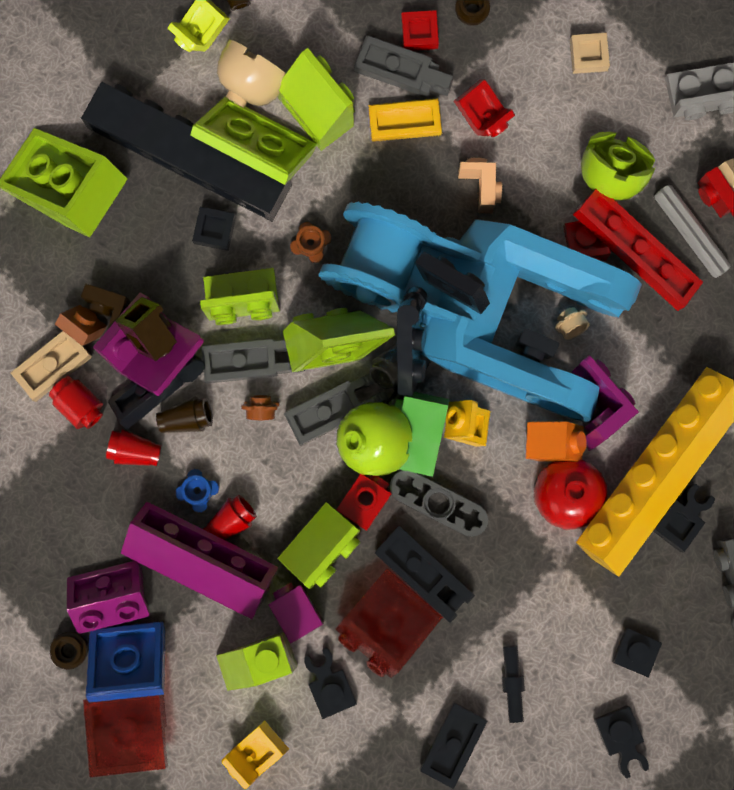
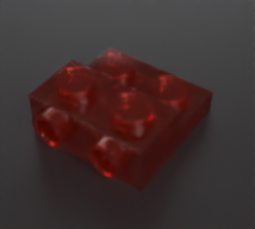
(388, 625)
(125, 735)

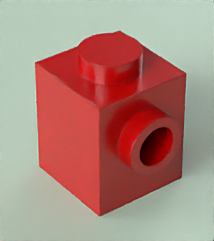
(365, 500)

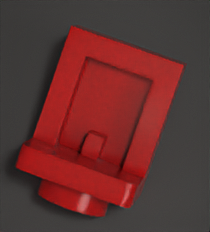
(483, 110)
(716, 192)

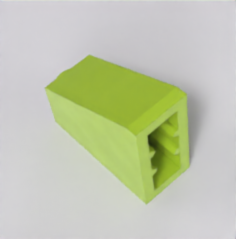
(257, 662)

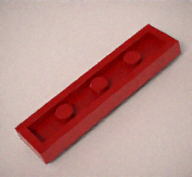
(638, 249)

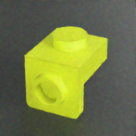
(199, 26)

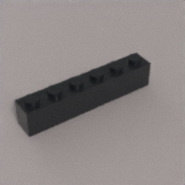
(169, 144)

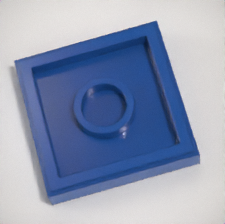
(126, 662)

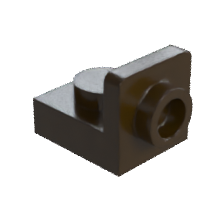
(104, 302)

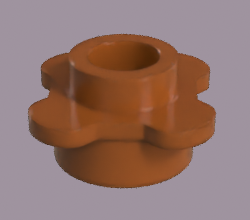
(314, 251)
(260, 408)

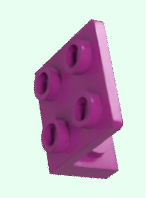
(140, 369)
(615, 403)

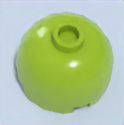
(616, 166)
(374, 439)

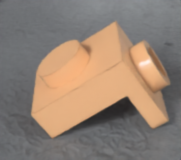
(489, 190)

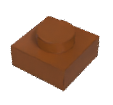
(81, 324)

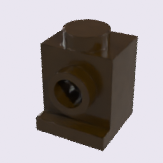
(147, 329)

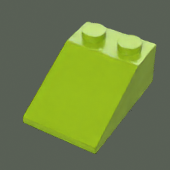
(63, 181)
(333, 338)

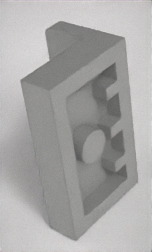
(701, 91)

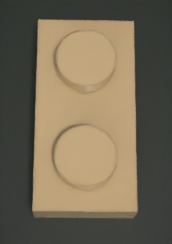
(50, 365)

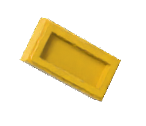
(405, 120)

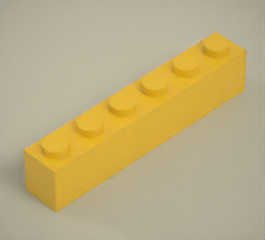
(660, 473)

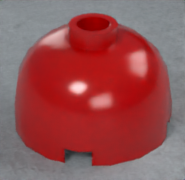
(570, 493)

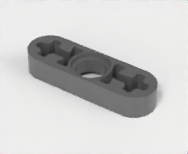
(459, 523)

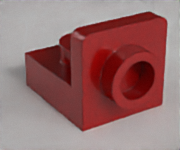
(584, 241)

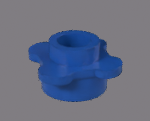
(187, 494)

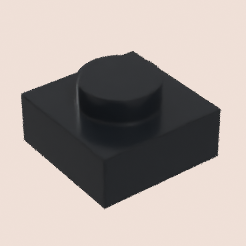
(214, 228)
(637, 652)

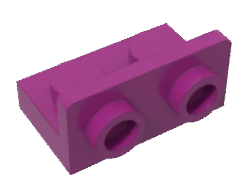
(106, 597)

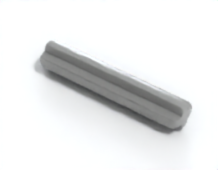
(692, 231)

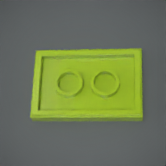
(254, 140)

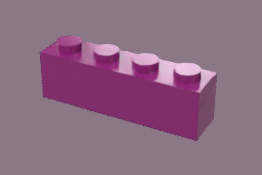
(198, 560)

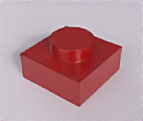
(420, 30)

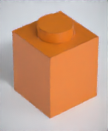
(555, 441)

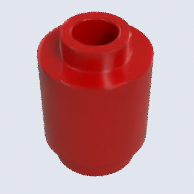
(76, 403)

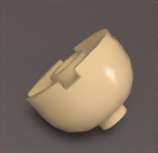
(248, 76)

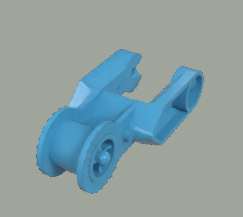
(382, 268)

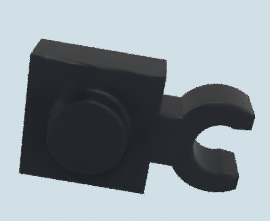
(682, 522)
(331, 689)
(621, 735)

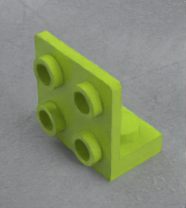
(240, 295)

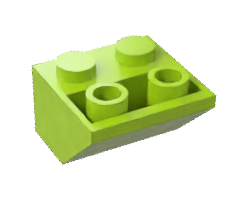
(317, 100)
(319, 546)

